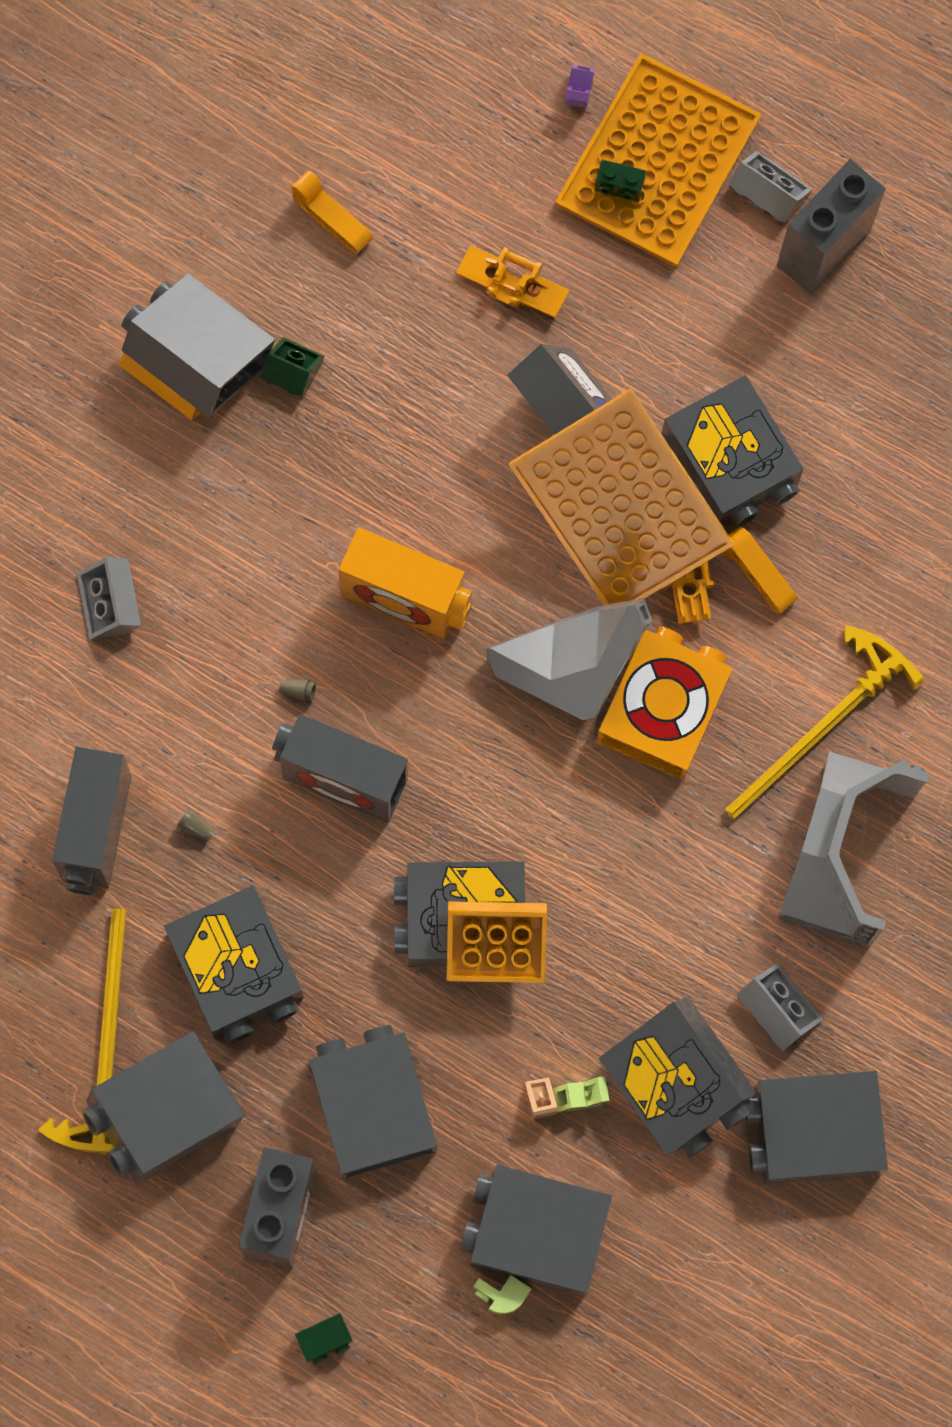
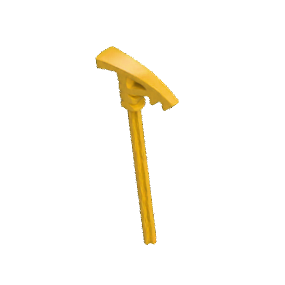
(865, 688)
(63, 1133)

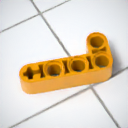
(329, 214)
(760, 570)

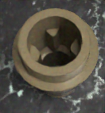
(298, 689)
(194, 825)

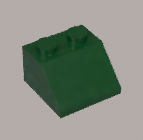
(291, 366)

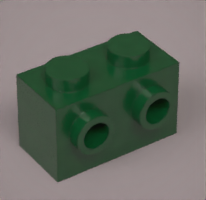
(620, 180)
(324, 1338)

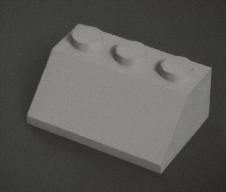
(769, 186)
(108, 598)
(779, 1006)

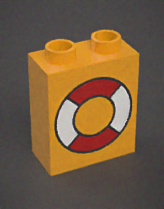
(404, 584)
(665, 702)

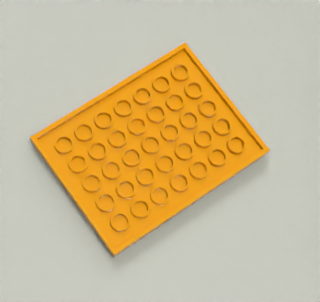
(682, 139)
(621, 502)

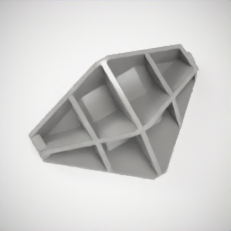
(573, 658)

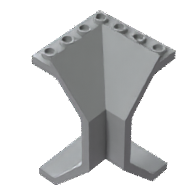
(820, 888)

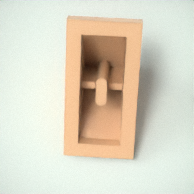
(541, 1098)

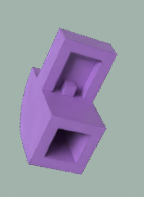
(579, 86)

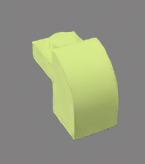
(581, 1095)
(505, 1301)

